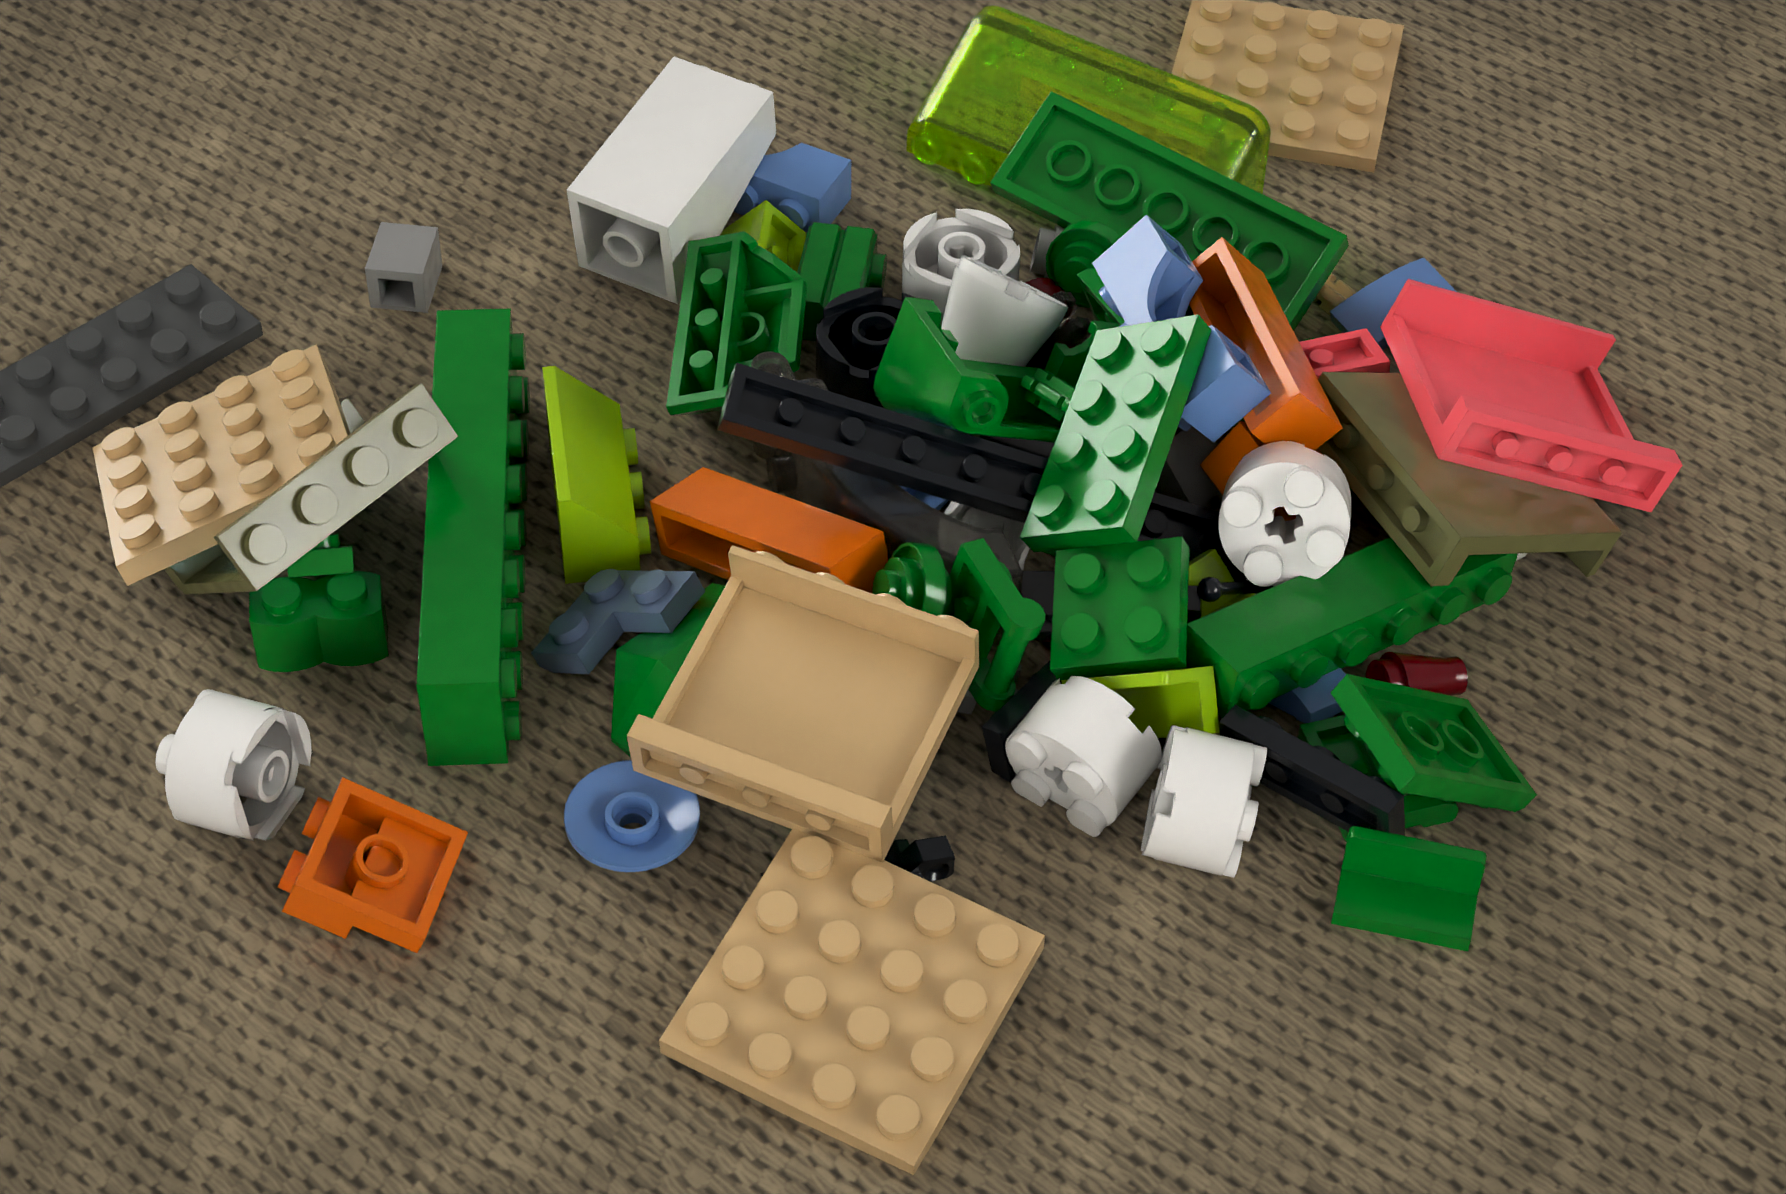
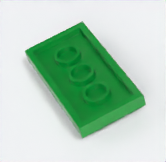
(1116, 435)

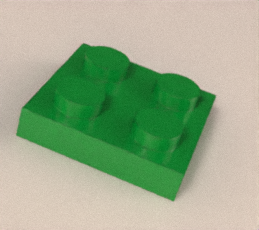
(1120, 608)

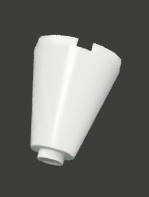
(997, 315)

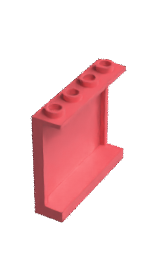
(1520, 396)

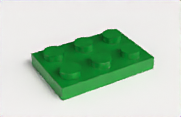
(1431, 744)

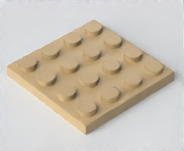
(1309, 72)
(213, 460)
(853, 998)

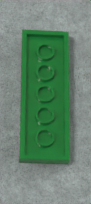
(1093, 169)

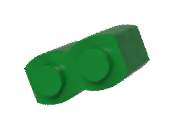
(319, 621)

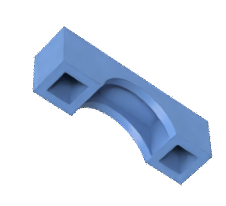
(801, 184)
(1154, 279)

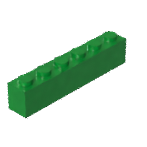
(1332, 622)

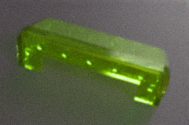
(1011, 65)

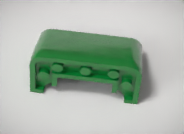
(931, 383)

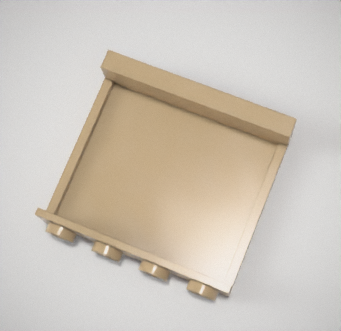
(810, 703)

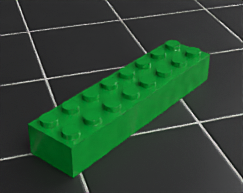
(471, 541)

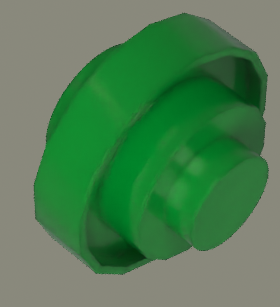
(1076, 251)
(916, 578)

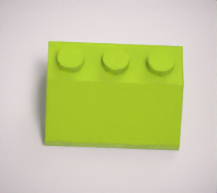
(593, 479)

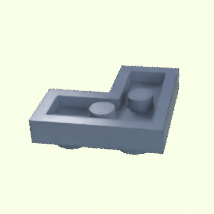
(612, 605)

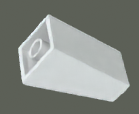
(669, 176)

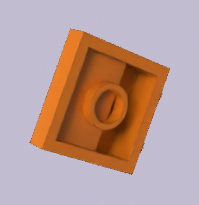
(371, 867)

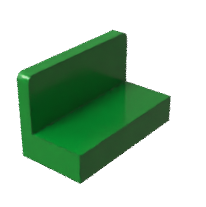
(1409, 888)

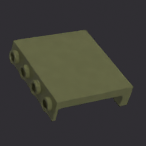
(1443, 508)

